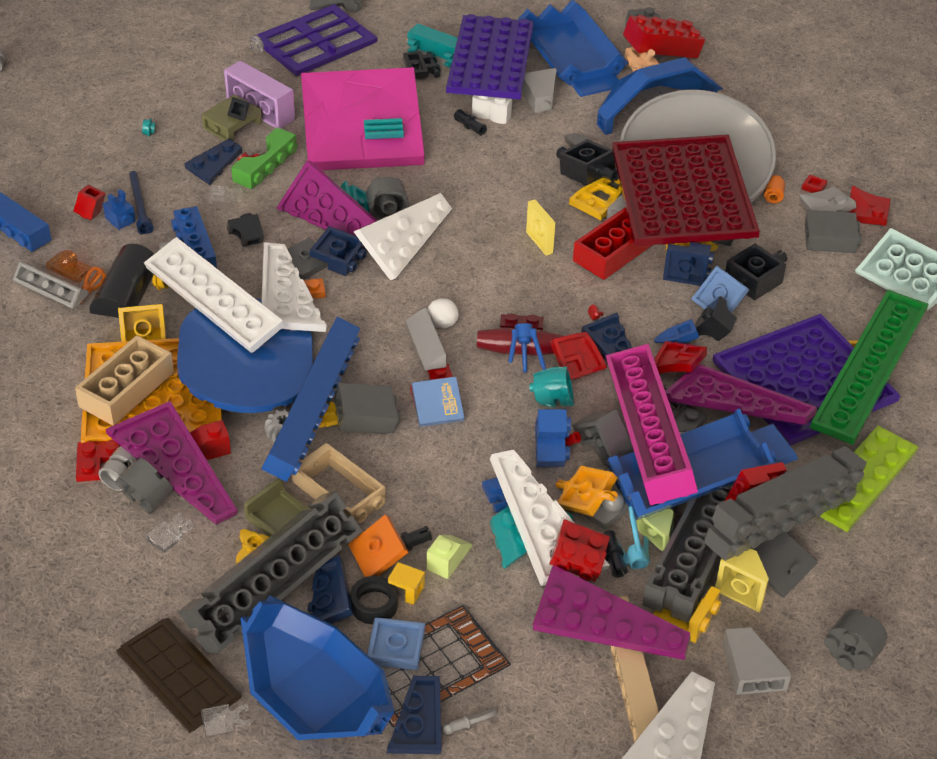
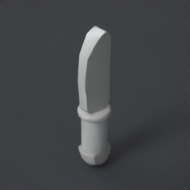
(464, 722)

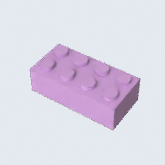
(262, 91)

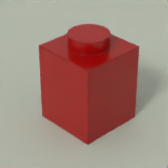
(89, 202)

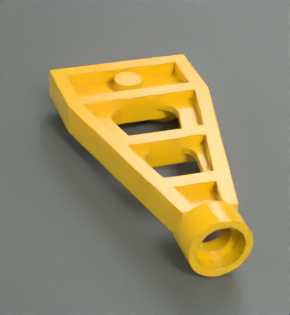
(591, 204)

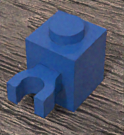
(119, 211)

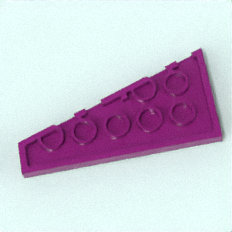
(323, 202)
(725, 392)
(168, 446)
(591, 614)

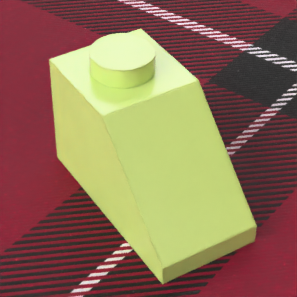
(658, 527)
(446, 554)

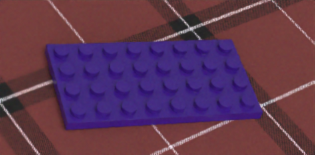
(490, 57)

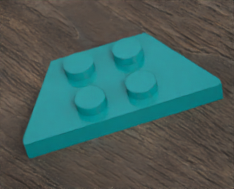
(508, 537)

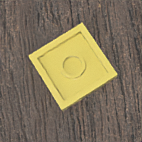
(540, 227)

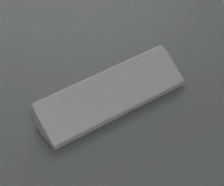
(49, 285)
(426, 340)

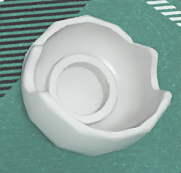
(443, 313)

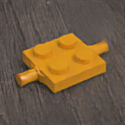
(586, 490)

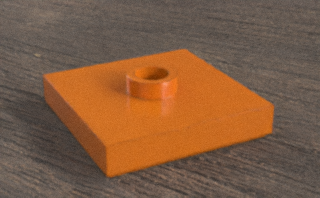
(378, 547)

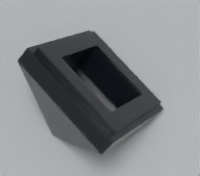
(238, 109)

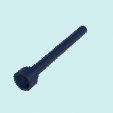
(144, 224)

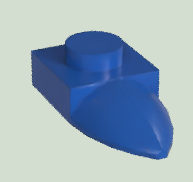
(683, 333)

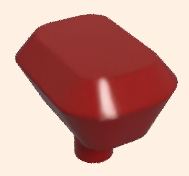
(594, 312)

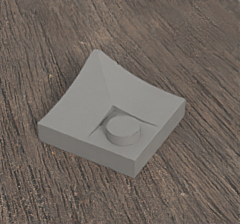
(828, 200)

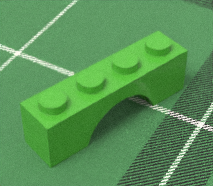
(252, 170)

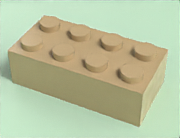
(124, 380)

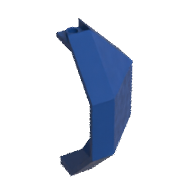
(674, 74)
(313, 675)

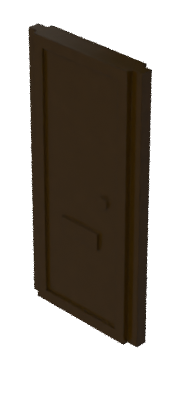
(177, 673)

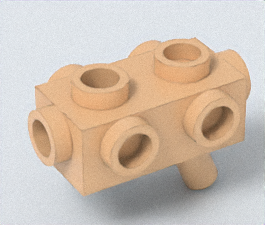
(639, 60)

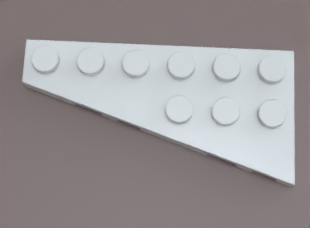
(401, 235)
(287, 293)
(532, 509)
(680, 725)

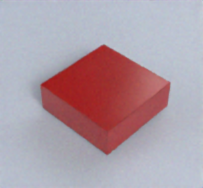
(814, 184)

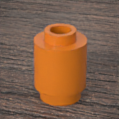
(775, 189)

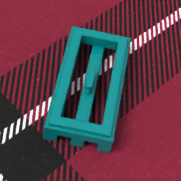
(381, 127)

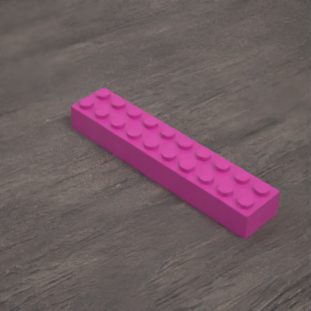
(651, 425)

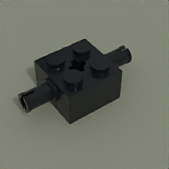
(587, 162)
(757, 269)

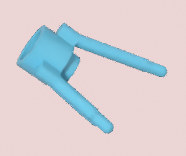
(636, 555)

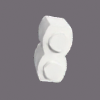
(492, 108)

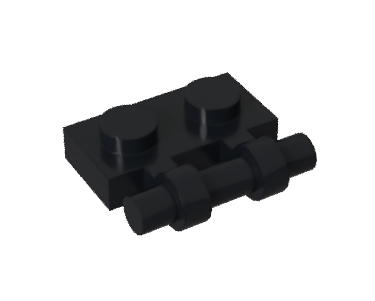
(422, 64)

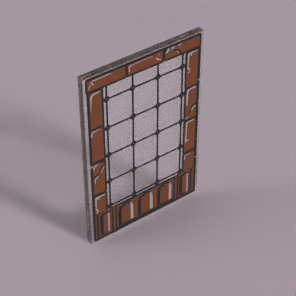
(454, 650)

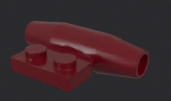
(500, 339)

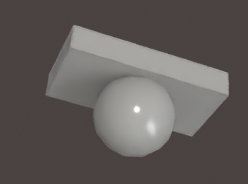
(610, 511)

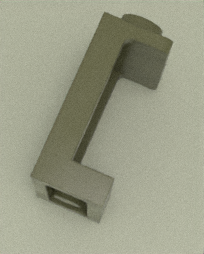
(223, 126)
(272, 508)

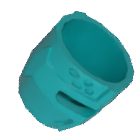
(553, 385)

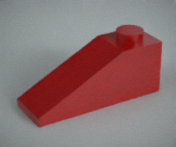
(212, 439)

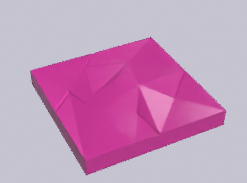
(336, 111)

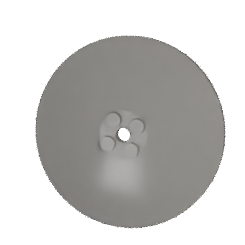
(708, 114)

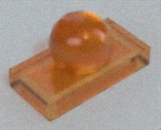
(67, 265)

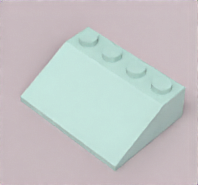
(902, 267)

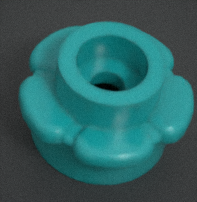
(148, 127)

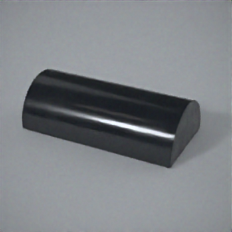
(124, 281)

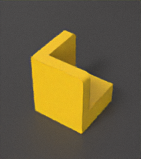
(409, 579)

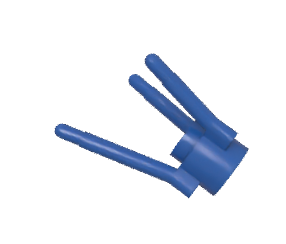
(524, 334)

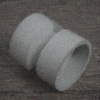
(114, 467)

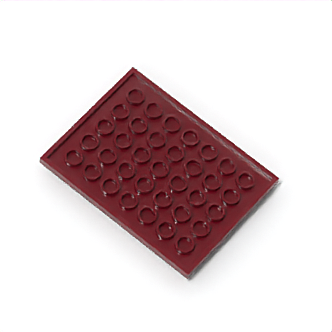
(684, 190)

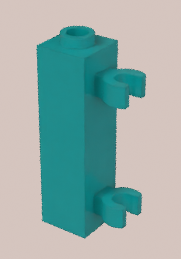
(433, 41)

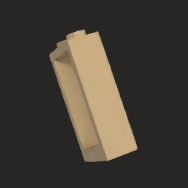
(328, 456)

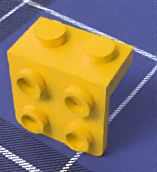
(701, 618)

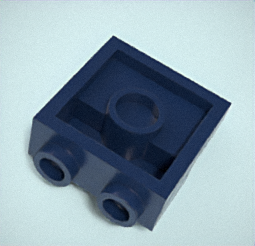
(339, 250)
(688, 264)

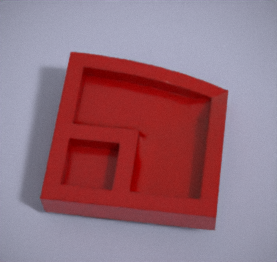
(869, 207)
(578, 354)
(679, 357)

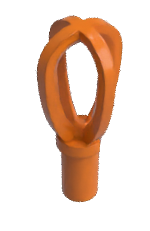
(88, 285)

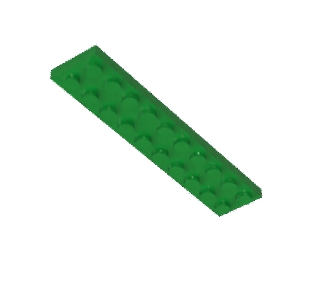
(869, 367)

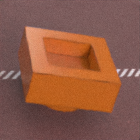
(316, 288)

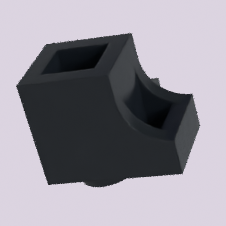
(247, 229)
(716, 320)

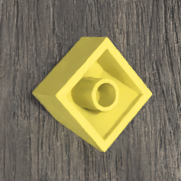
(743, 579)

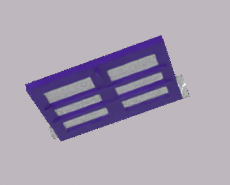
(313, 39)

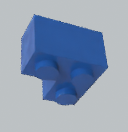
(550, 433)

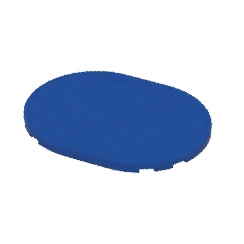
(231, 376)

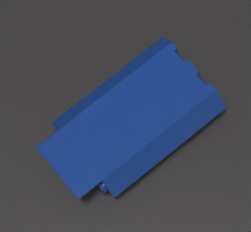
(576, 48)
(716, 457)

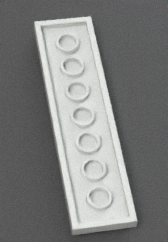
(214, 295)

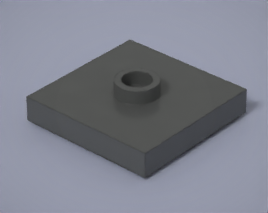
(305, 264)

